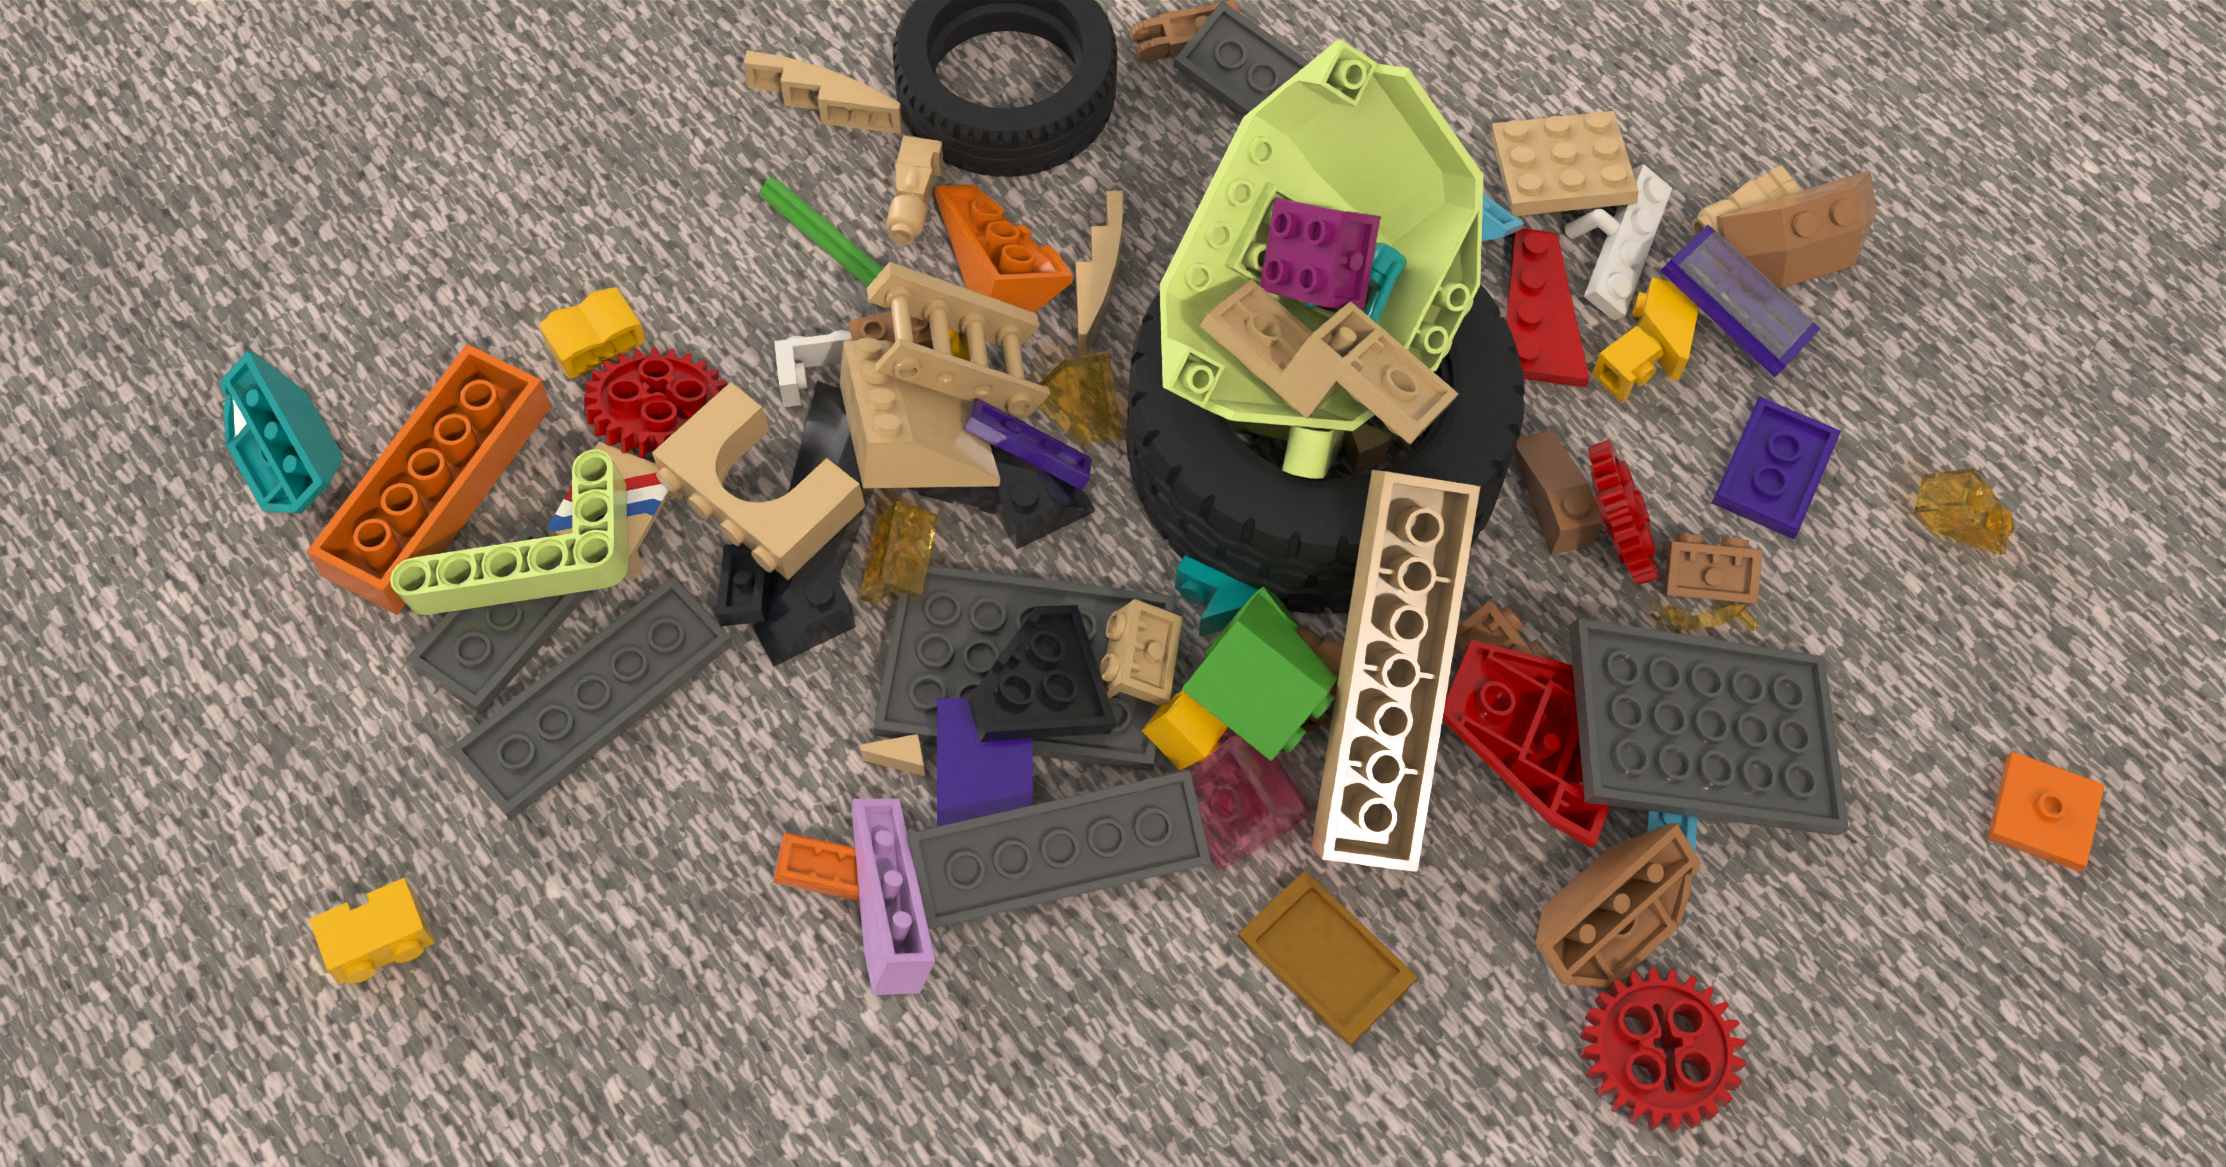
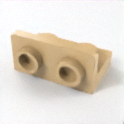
(1141, 652)

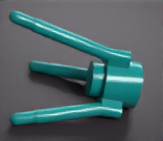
(1385, 270)

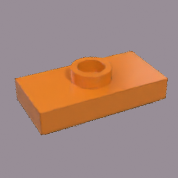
(817, 866)

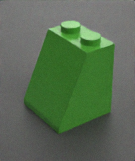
(1263, 680)

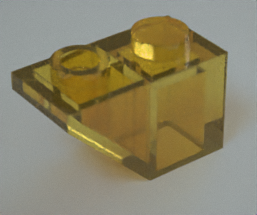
(1964, 510)

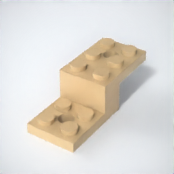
(1341, 353)

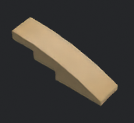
(836, 96)
(1097, 278)

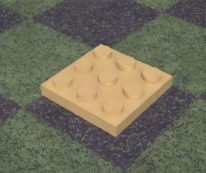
(1564, 163)

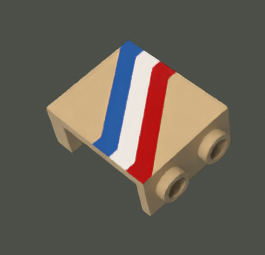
(644, 502)

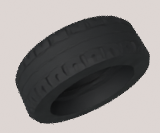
(1006, 139)

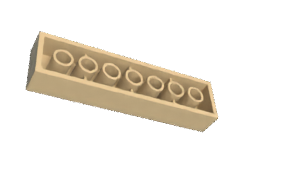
(1394, 670)

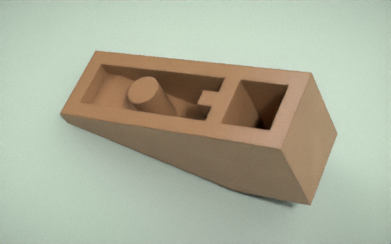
(1558, 493)

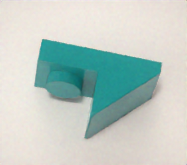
(1221, 592)

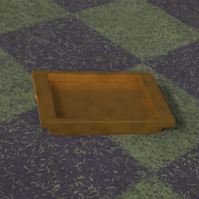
(1327, 958)

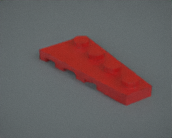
(1543, 311)

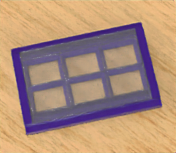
(1741, 300)

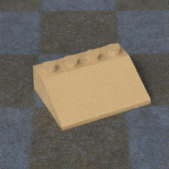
(908, 431)

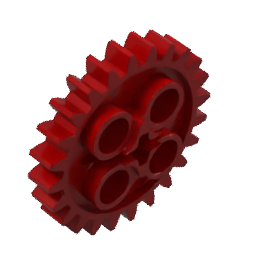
(647, 397)
(1623, 512)
(1706, 1048)

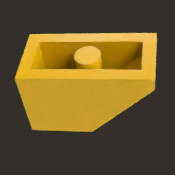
(1670, 319)

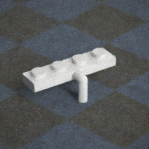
(1626, 243)

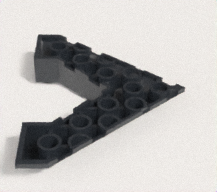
(813, 603)

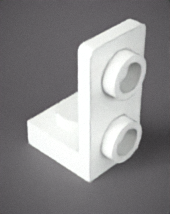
(803, 352)

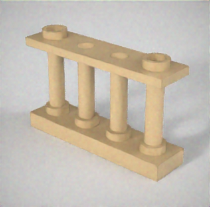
(966, 312)

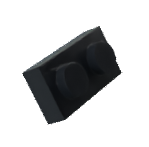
(741, 588)

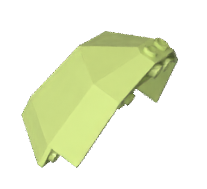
(1337, 140)

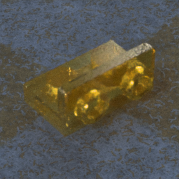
(898, 552)

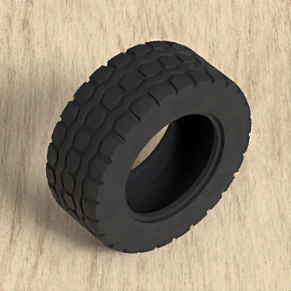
(1298, 531)

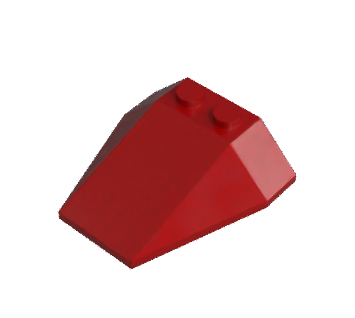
(1525, 726)

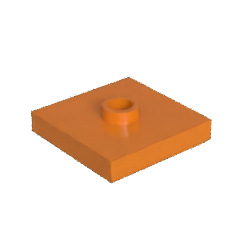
(2046, 811)

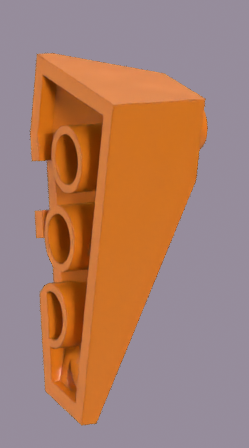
(996, 254)

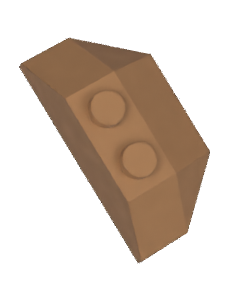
(1804, 231)
(1618, 908)

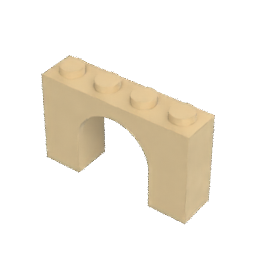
(778, 531)

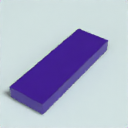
(1028, 443)

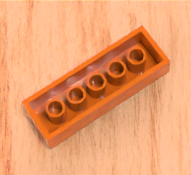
(431, 475)

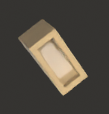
(897, 753)

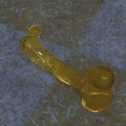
(1708, 619)

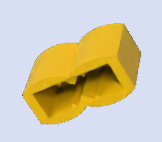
(591, 332)

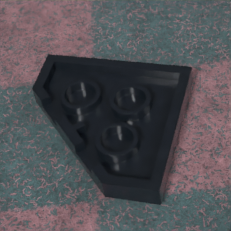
(1043, 683)

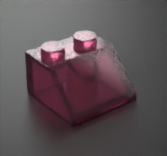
(1244, 801)

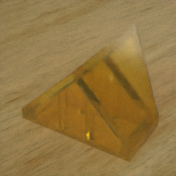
(1083, 398)

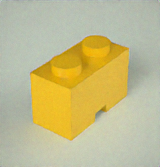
(372, 934)

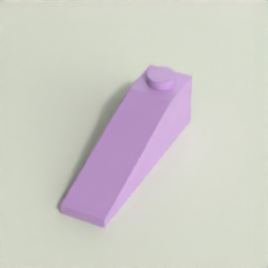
(891, 904)

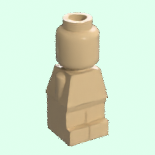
(915, 170)
(1756, 191)

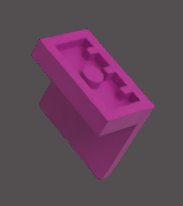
(1319, 254)

